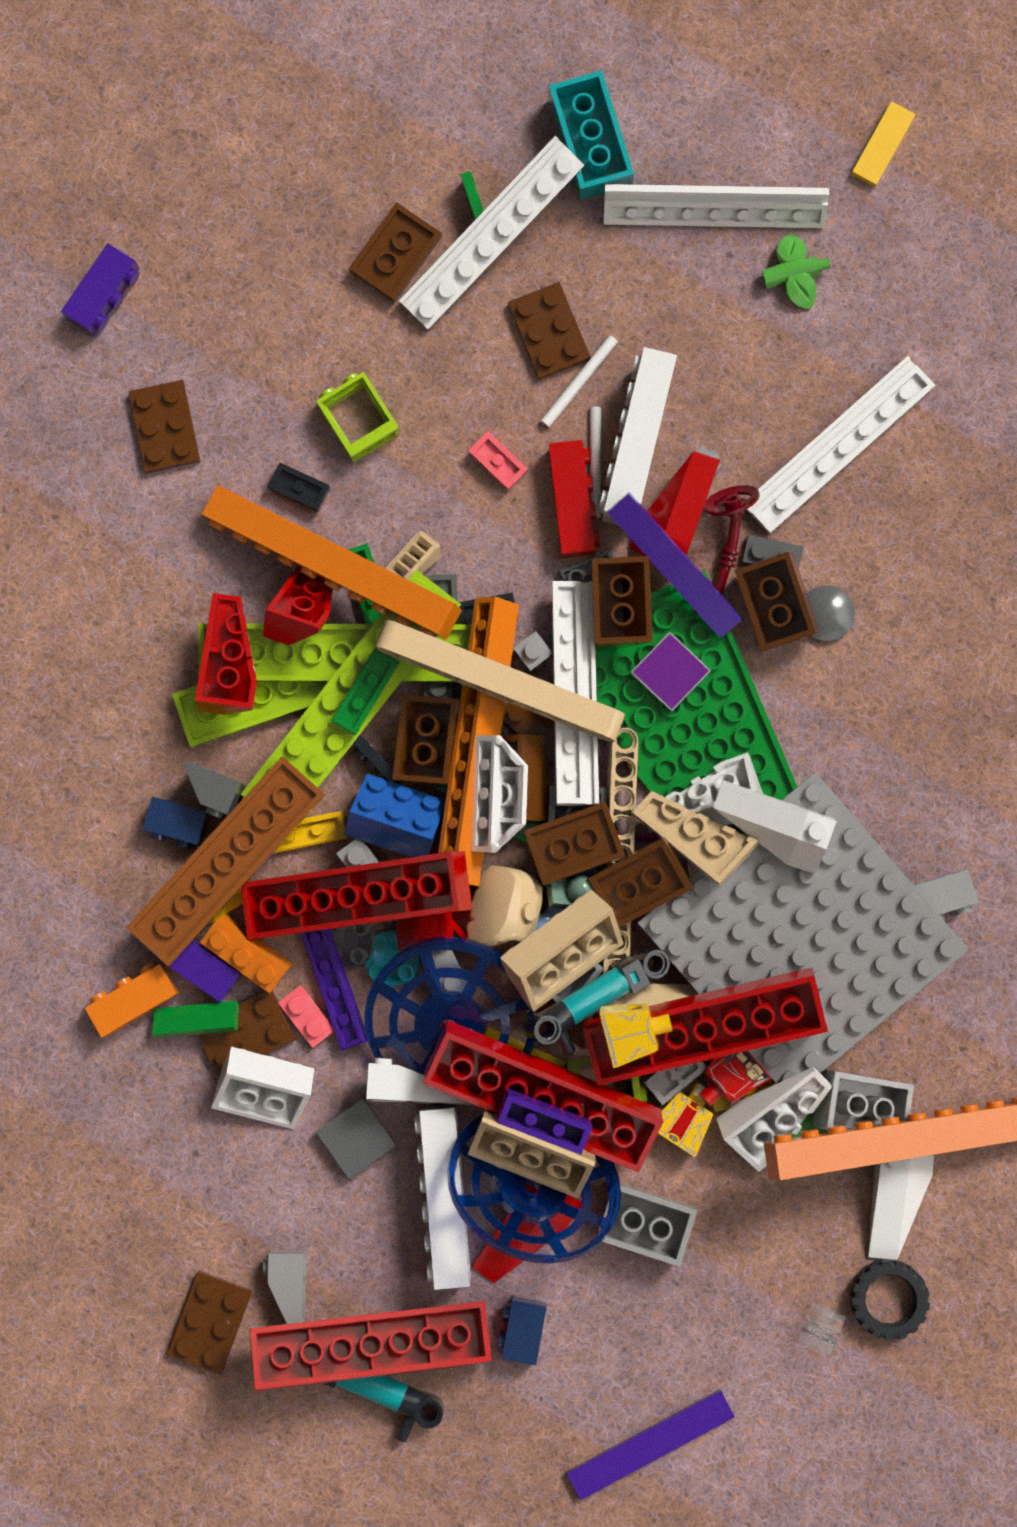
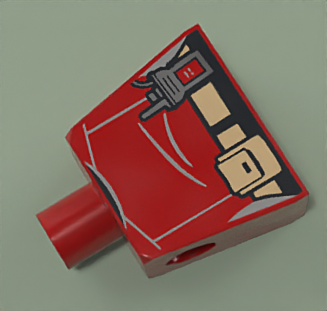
(733, 1078)

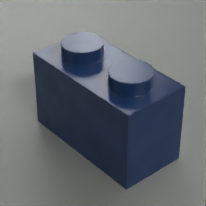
(176, 821)
(523, 1330)

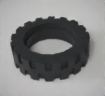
(920, 1299)

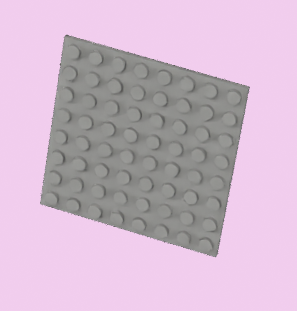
(851, 921)

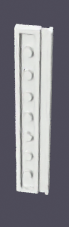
(715, 206)
(491, 232)
(840, 444)
(575, 671)

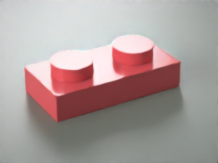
(498, 460)
(306, 1016)

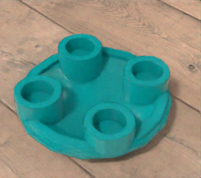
(383, 951)

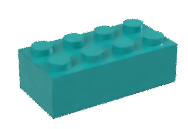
(591, 133)

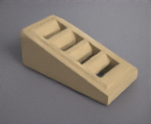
(419, 545)

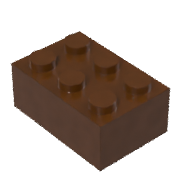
(777, 601)
(425, 740)

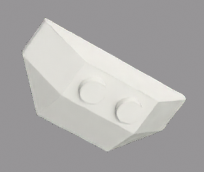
(497, 794)

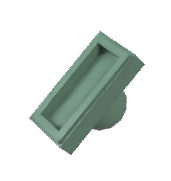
(566, 891)

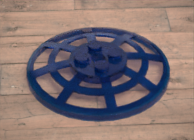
(441, 1004)
(530, 1207)

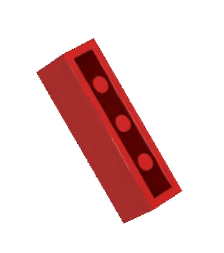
(572, 500)

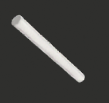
(579, 381)
(595, 456)

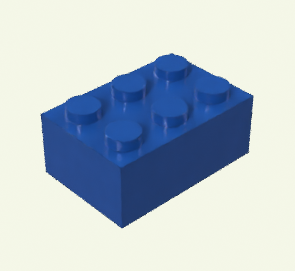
(395, 817)

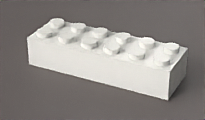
(639, 428)
(447, 1231)

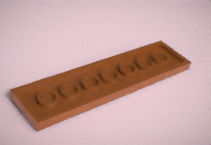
(225, 861)

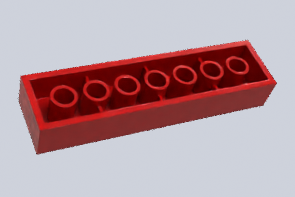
(357, 895)
(720, 1025)
(483, 1068)
(369, 1346)

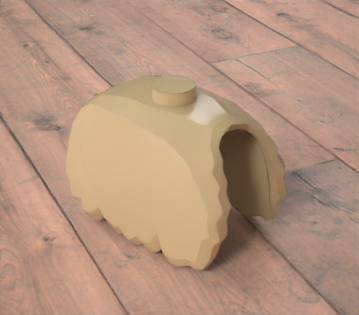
(504, 907)

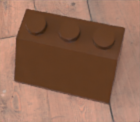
(621, 601)
(533, 752)

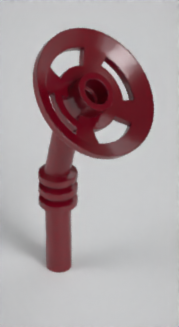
(733, 509)

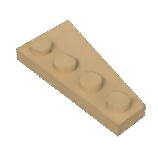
(704, 843)

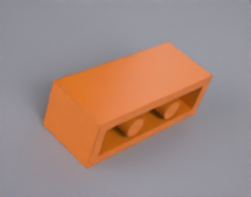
(250, 957)
(131, 999)

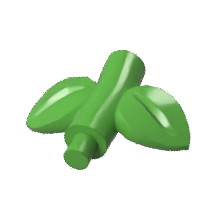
(795, 271)

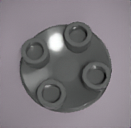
(832, 612)
(354, 944)

